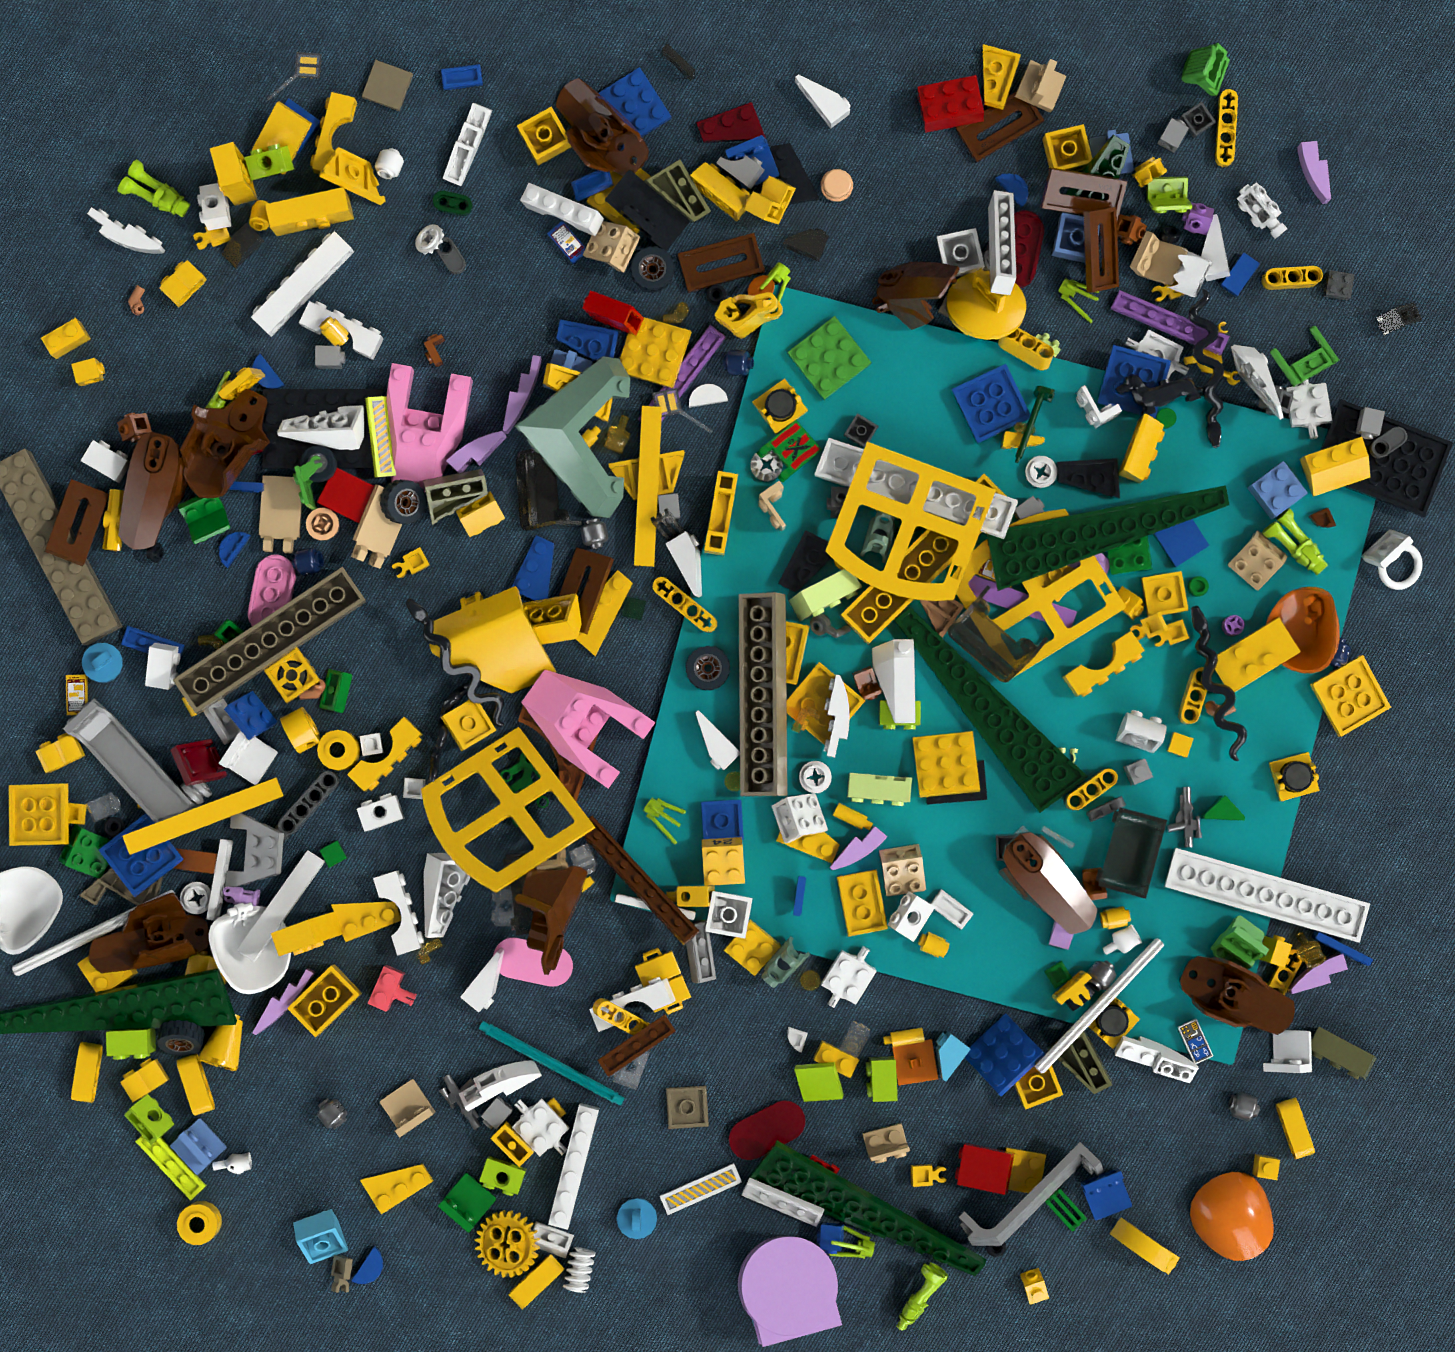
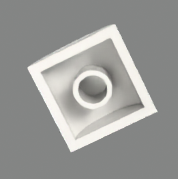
(961, 250)
(1141, 732)
(728, 914)

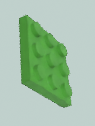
(829, 358)

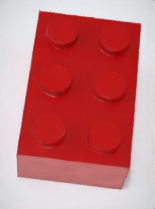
(950, 103)

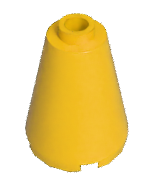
(223, 1046)

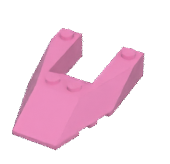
(422, 438)
(574, 713)

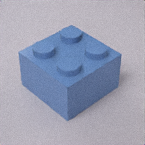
(1070, 238)
(1277, 490)

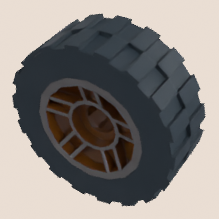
(646, 259)
(412, 506)
(707, 656)
(180, 1038)

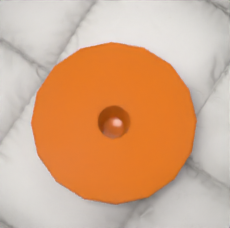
(754, 286)

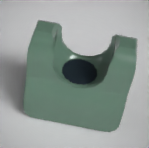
(879, 535)
(783, 963)

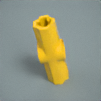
(112, 520)

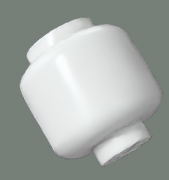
(389, 163)

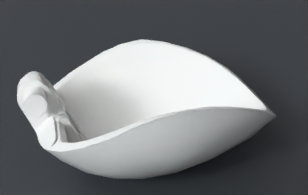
(27, 907)
(238, 970)

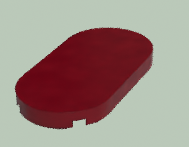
(1028, 243)
(758, 1132)

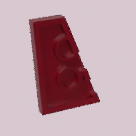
(732, 125)

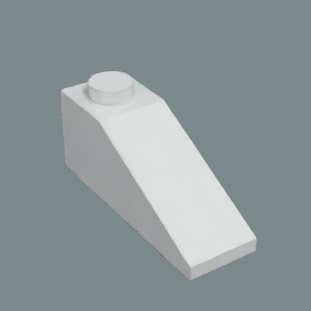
(826, 102)
(1215, 252)
(688, 559)
(718, 746)
(484, 986)

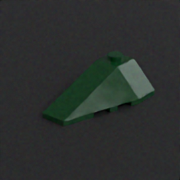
(1106, 162)

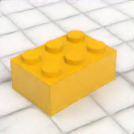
(324, 1000)

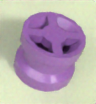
(1236, 624)

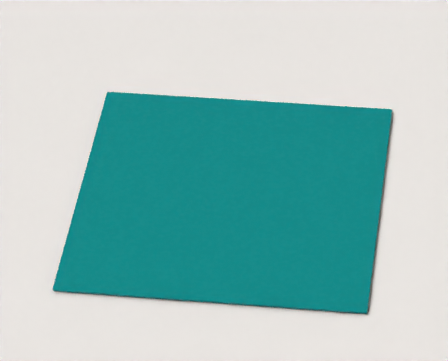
(1007, 938)

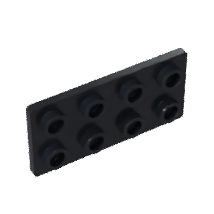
(647, 210)

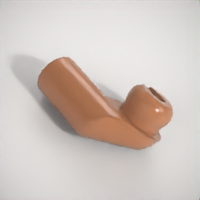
(135, 300)
(314, 692)
(1212, 707)

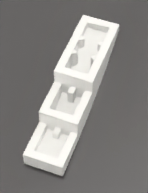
(467, 144)

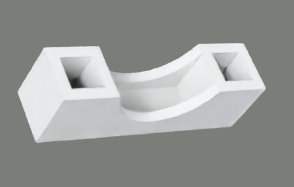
(549, 203)
(364, 341)
(392, 888)
(654, 995)

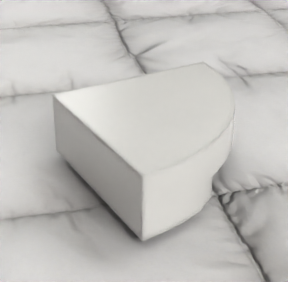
(796, 1038)

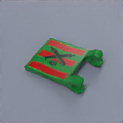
(792, 447)

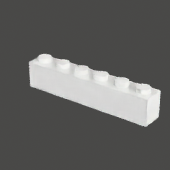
(1002, 243)
(302, 283)
(573, 1166)

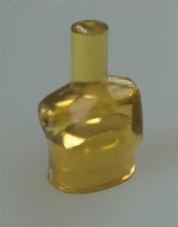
(617, 436)
(1310, 951)

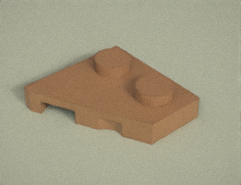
(942, 613)

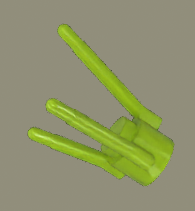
(778, 274)
(1069, 288)
(216, 401)
(655, 809)
(864, 1248)

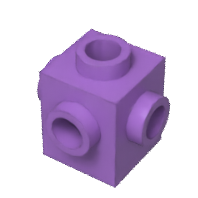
(1198, 218)

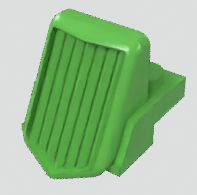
(1206, 68)
(1240, 943)

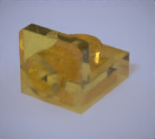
(801, 721)

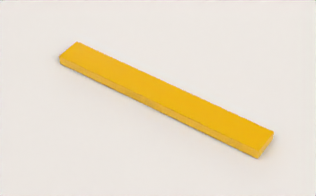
(648, 485)
(202, 816)

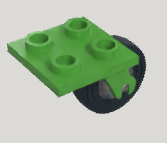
(316, 465)

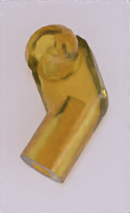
(678, 315)
(1020, 428)
(211, 639)
(428, 948)

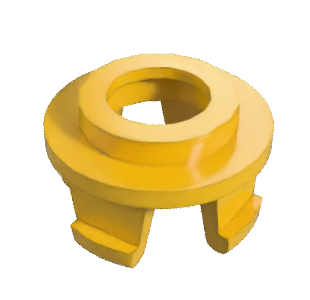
(1145, 170)

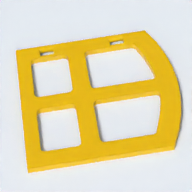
(911, 517)
(1041, 598)
(510, 805)

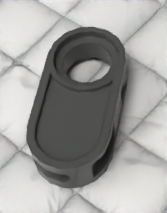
(452, 259)
(1391, 440)
(1106, 808)

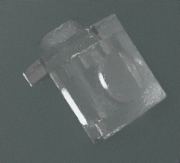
(103, 807)
(855, 1039)

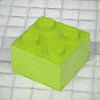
(127, 1042)
(882, 1079)

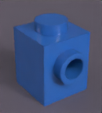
(830, 1232)

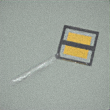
(306, 66)
(671, 405)

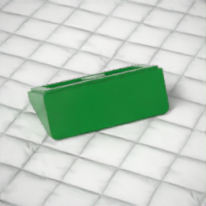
(336, 691)

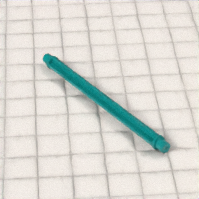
(551, 1063)

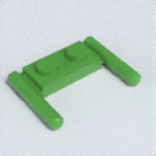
(1309, 365)

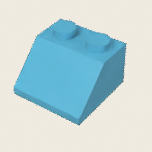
(949, 1053)
(320, 1236)

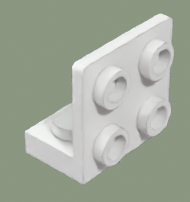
(1093, 415)
(248, 757)
(799, 817)
(1291, 1052)

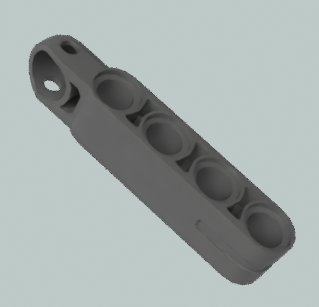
(311, 805)

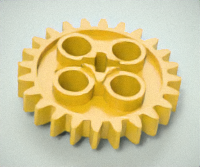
(490, 1240)

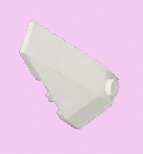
(334, 430)

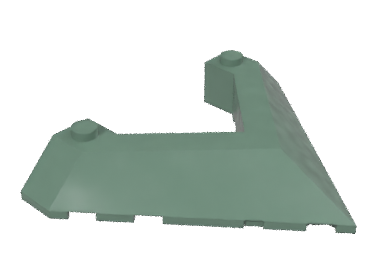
(555, 435)

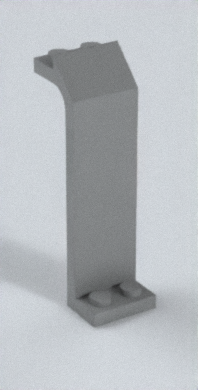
(128, 762)
(999, 1234)

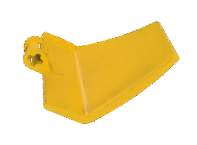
(496, 639)

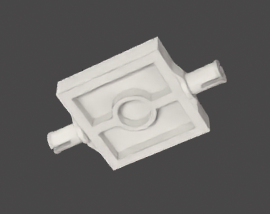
(1160, 347)
(1309, 407)
(848, 977)
(540, 1127)

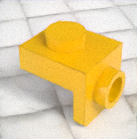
(1133, 603)
(1034, 1286)

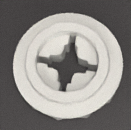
(425, 236)
(1050, 470)
(766, 474)
(807, 771)
(188, 893)

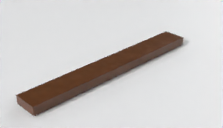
(640, 883)

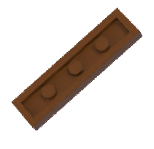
(636, 1045)

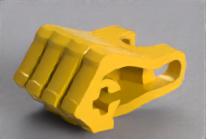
(759, 313)

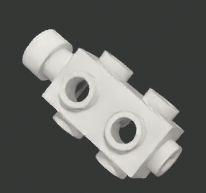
(1261, 208)

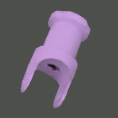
(239, 895)

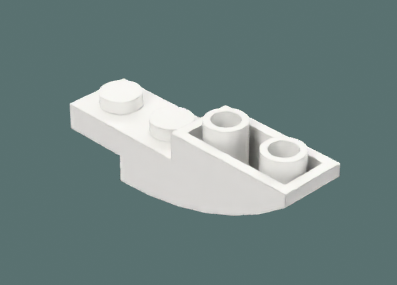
(130, 237)
(839, 708)
(1159, 1057)
(501, 1079)

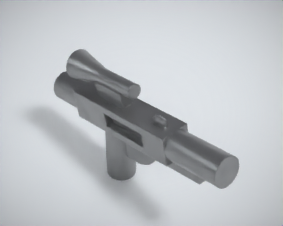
(1184, 819)
(454, 1097)

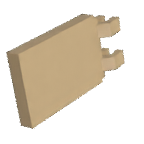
(280, 512)
(375, 532)

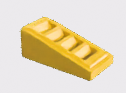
(1013, 439)

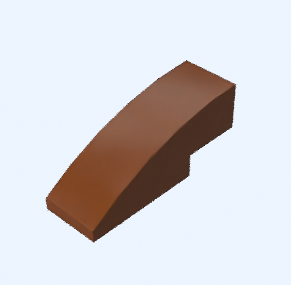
(197, 861)

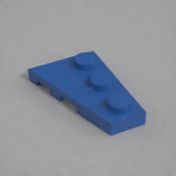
(588, 339)
(535, 572)

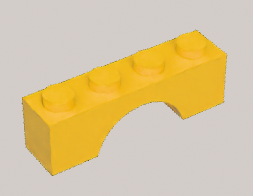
(339, 111)
(721, 513)
(1124, 650)
(404, 736)

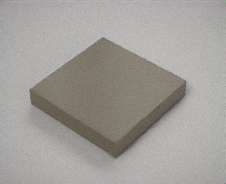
(387, 85)
(687, 1107)

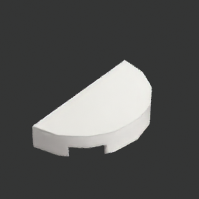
(706, 395)

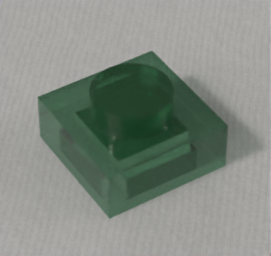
(634, 608)

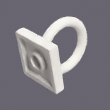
(1387, 550)

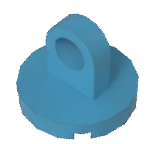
(102, 662)
(636, 1218)

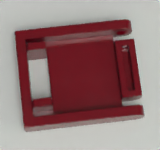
(197, 762)

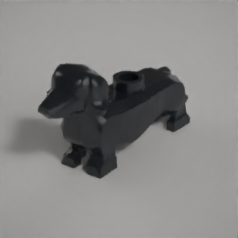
(1159, 395)

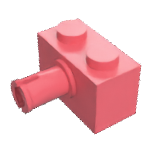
(389, 989)

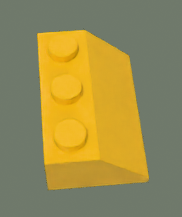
(720, 190)
(1142, 449)
(1336, 466)
(554, 618)

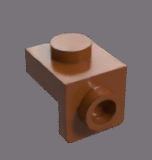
(432, 354)
(867, 683)
(1091, 885)

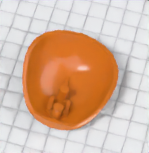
(1313, 625)
(1233, 1216)

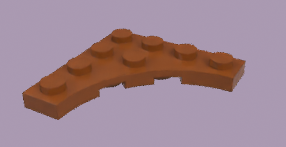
(569, 774)

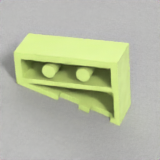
(824, 594)
(879, 788)

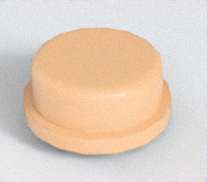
(836, 185)
(322, 524)

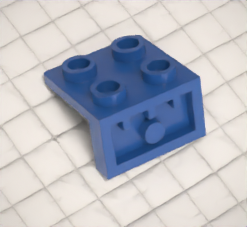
(760, 149)
(1106, 1194)

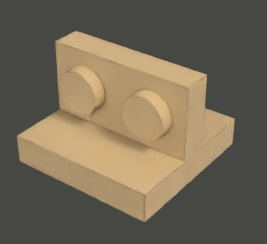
(1041, 85)

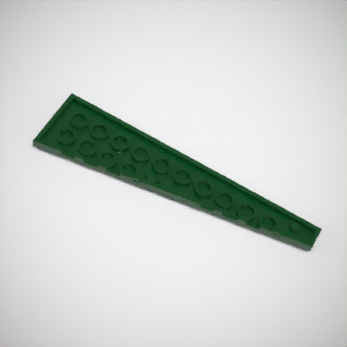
(1058, 542)
(1021, 748)
(188, 997)
(847, 1202)

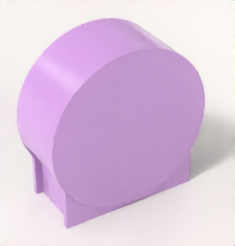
(788, 1289)

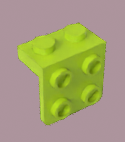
(1168, 194)

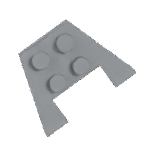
(262, 851)

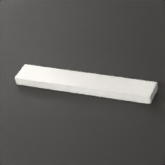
(280, 906)

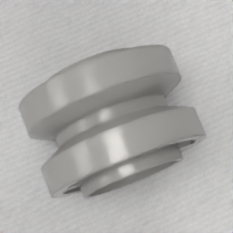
(196, 792)

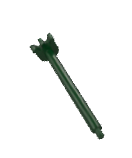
(1042, 393)

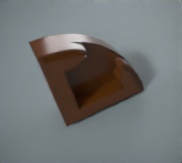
(1323, 518)

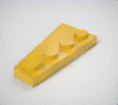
(559, 376)
(605, 614)

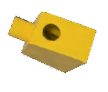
(699, 895)

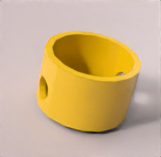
(300, 730)
(351, 754)
(210, 1216)

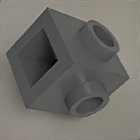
(1285, 399)
(836, 501)

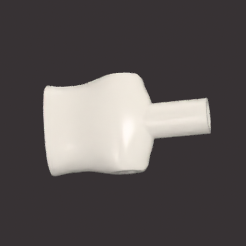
(1123, 940)
(235, 1163)

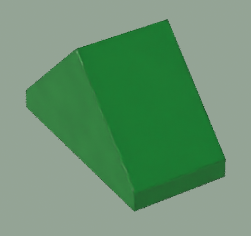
(228, 631)
(1223, 810)

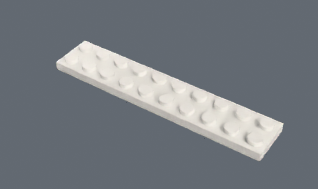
(947, 502)
(1267, 895)

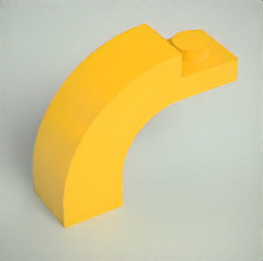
(1144, 1246)

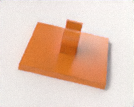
(915, 1062)

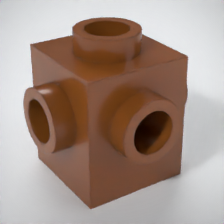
(1130, 229)
(133, 427)

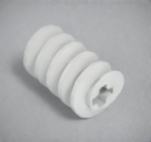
(580, 1269)

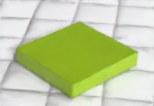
(819, 1082)

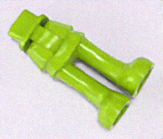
(165, 197)
(1306, 551)
(913, 1308)

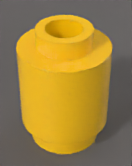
(258, 216)
(334, 331)
(1115, 917)
(933, 944)

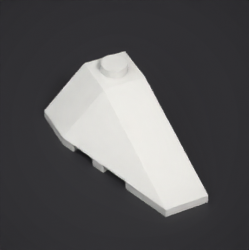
(1255, 372)
(896, 676)
(441, 891)

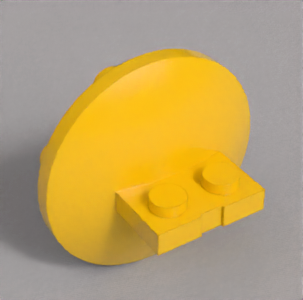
(984, 313)

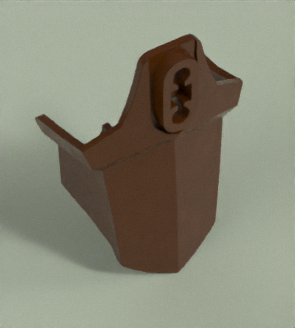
(221, 444)
(553, 899)

